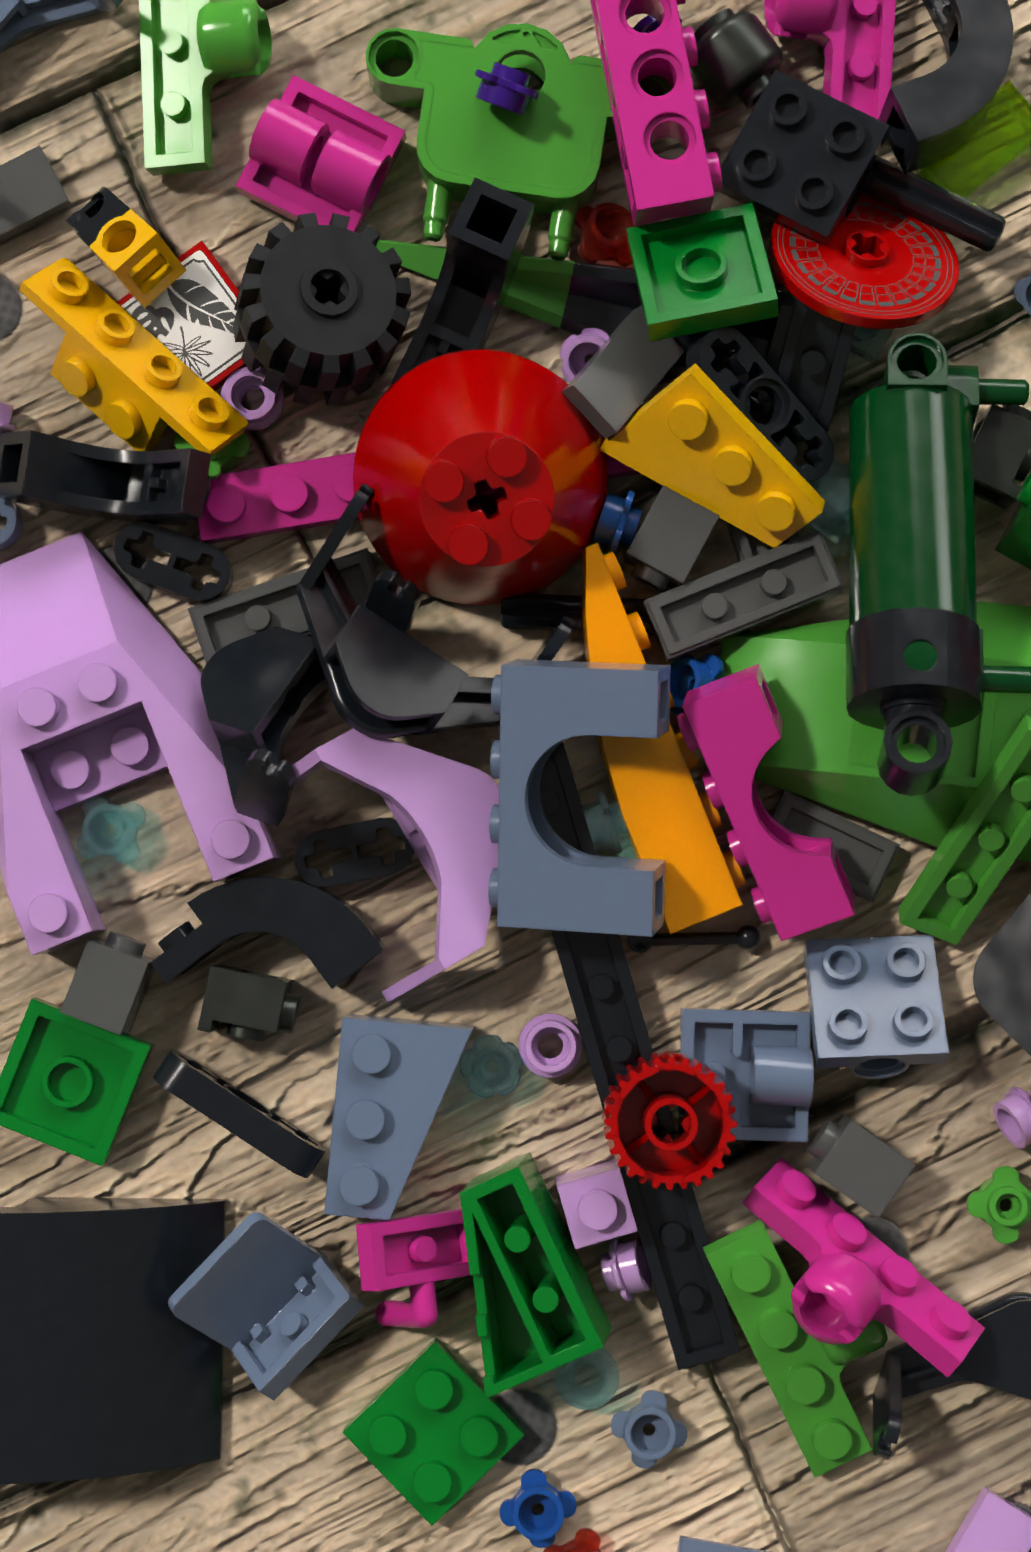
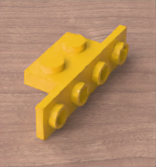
(125, 369)

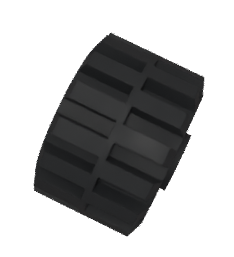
(315, 343)

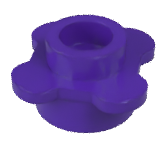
(505, 88)

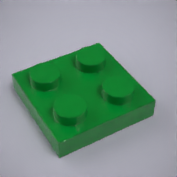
(702, 272)
(70, 1082)
(433, 1431)

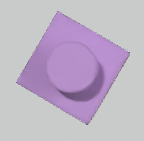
(595, 1204)

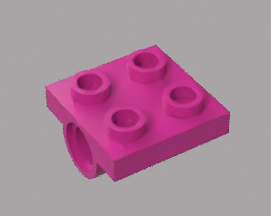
(319, 156)

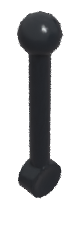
(746, 937)

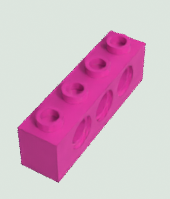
(656, 186)

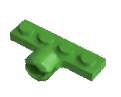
(183, 55)
(797, 1366)

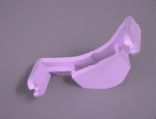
(446, 820)

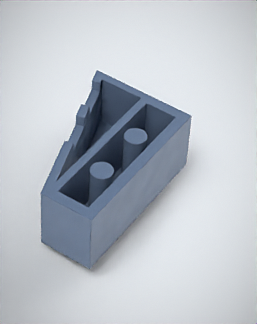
(384, 1105)

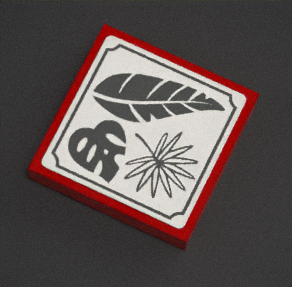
(196, 317)

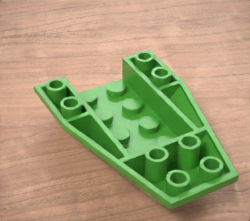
(835, 758)

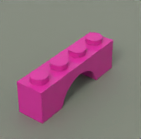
(795, 874)

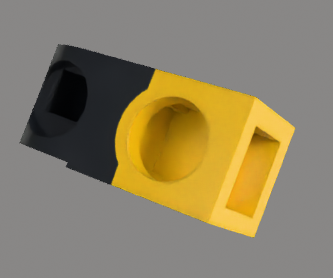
(126, 246)

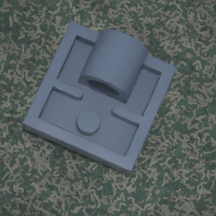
(875, 1004)
(762, 1062)

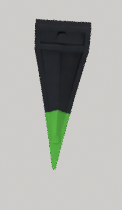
(573, 295)

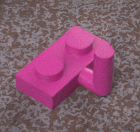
(411, 1254)

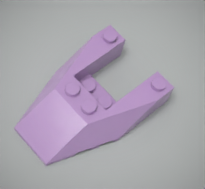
(85, 708)

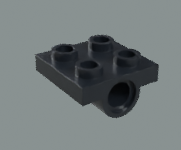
(803, 157)

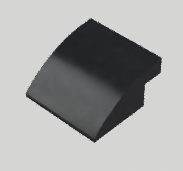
(89, 1350)

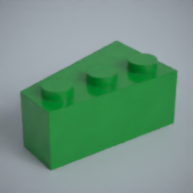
(527, 1278)

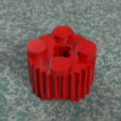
(705, 1122)

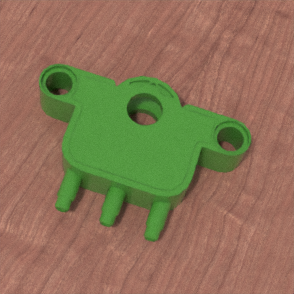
(541, 157)

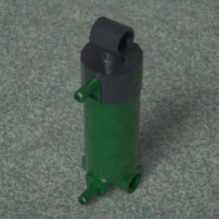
(913, 559)

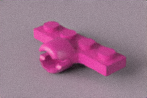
(854, 40)
(857, 1275)

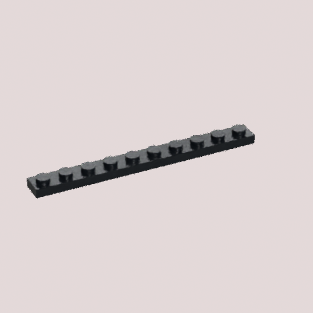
(613, 1038)

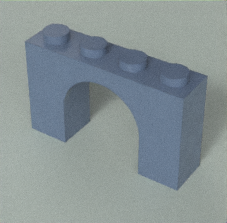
(538, 874)

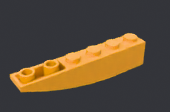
(653, 774)

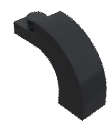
(946, 107)
(475, 274)
(103, 481)
(307, 915)

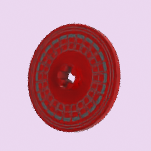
(874, 272)

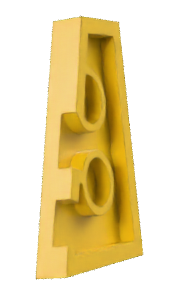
(717, 458)

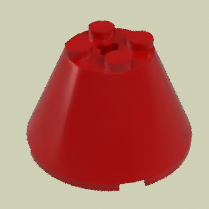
(471, 422)

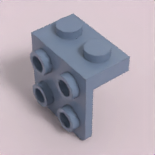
(267, 1301)

